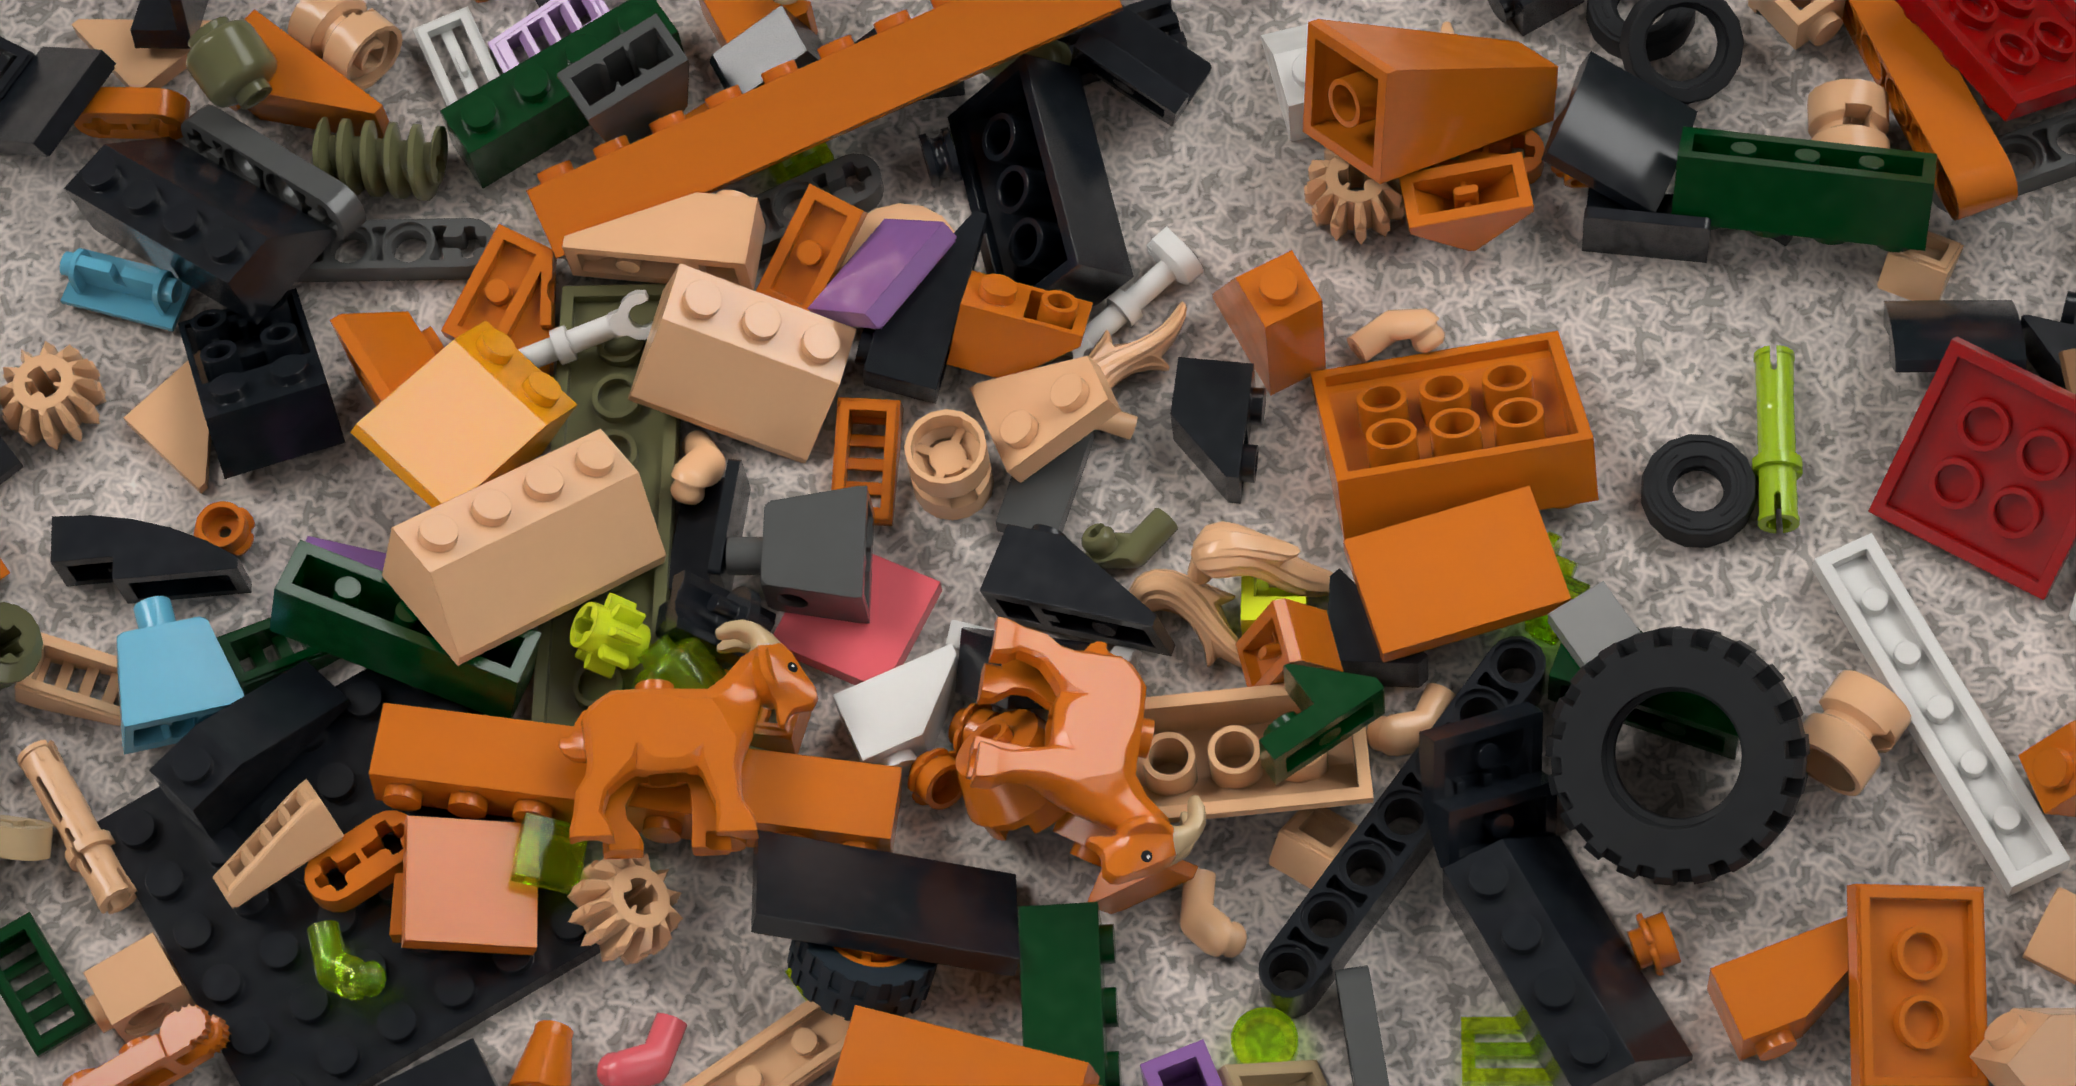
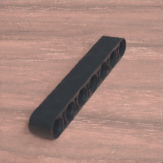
(1381, 849)

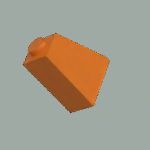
(1276, 321)

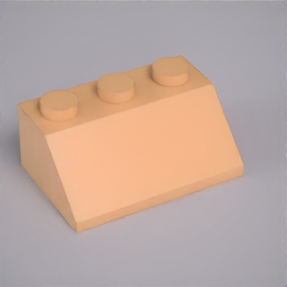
(741, 363)

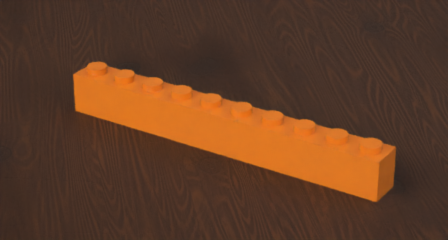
(801, 107)

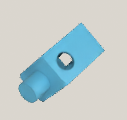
(169, 676)

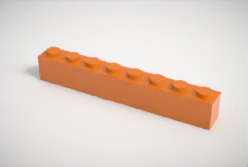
(516, 767)

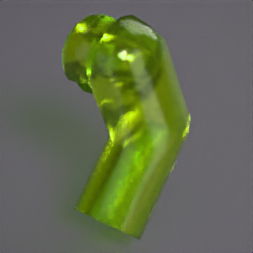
(341, 971)

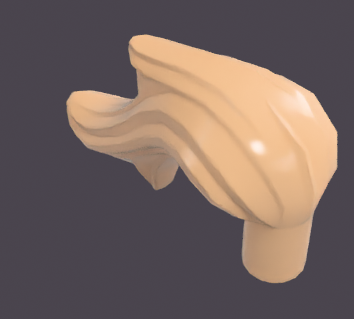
(1126, 359)
(1236, 550)
(1195, 604)

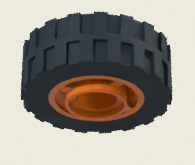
(848, 977)

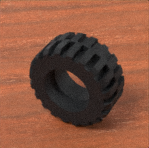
(1659, 845)

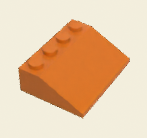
(1454, 431)

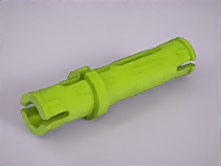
(1777, 463)

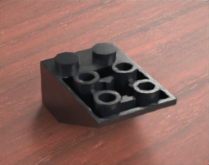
(263, 386)

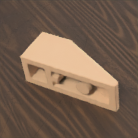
(701, 230)

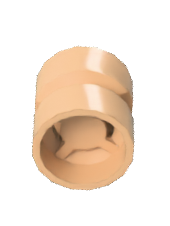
(347, 38)
(1849, 113)
(949, 464)
(1856, 725)

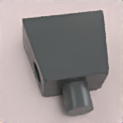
(630, 81)
(813, 554)

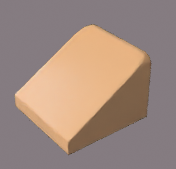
(1921, 273)
(1310, 844)
(2055, 937)

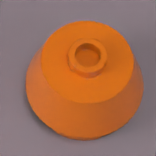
(1009, 804)

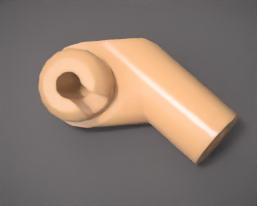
(1397, 325)
(698, 469)
(1400, 731)

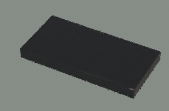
(885, 903)

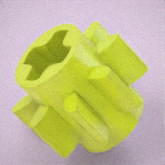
(609, 635)

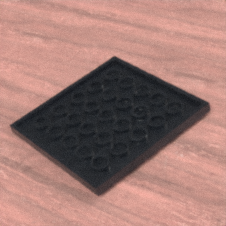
(257, 958)

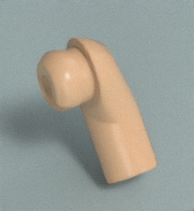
(1204, 922)

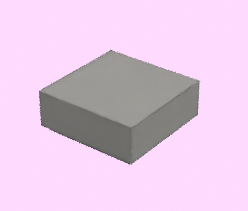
(1591, 623)

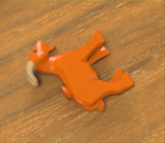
(683, 738)
(1089, 749)

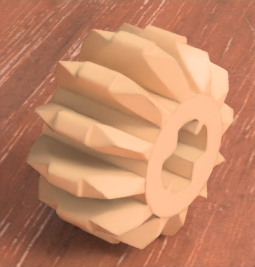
(1345, 209)
(74, 399)
(625, 908)

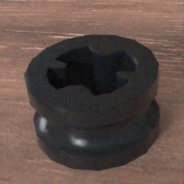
(940, 157)

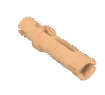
(85, 843)

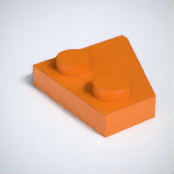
(510, 290)

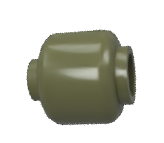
(231, 63)

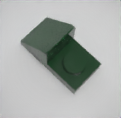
(1332, 710)

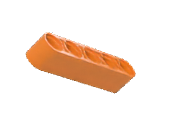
(1932, 108)

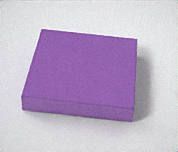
(884, 272)

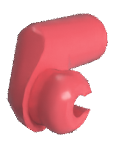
(648, 1062)

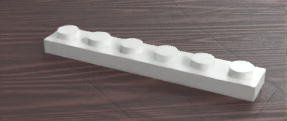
(1943, 715)

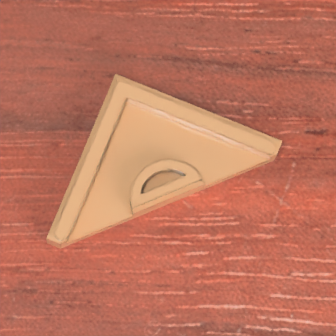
(133, 65)
(176, 426)

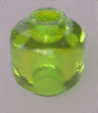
(683, 663)

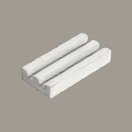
(444, 27)

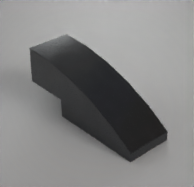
(142, 559)

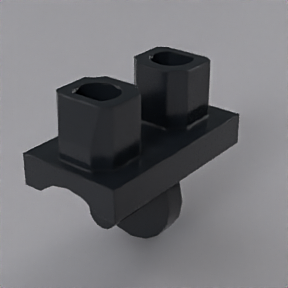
(701, 607)

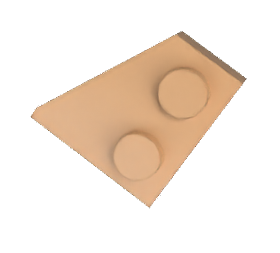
(1044, 411)

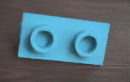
(123, 288)

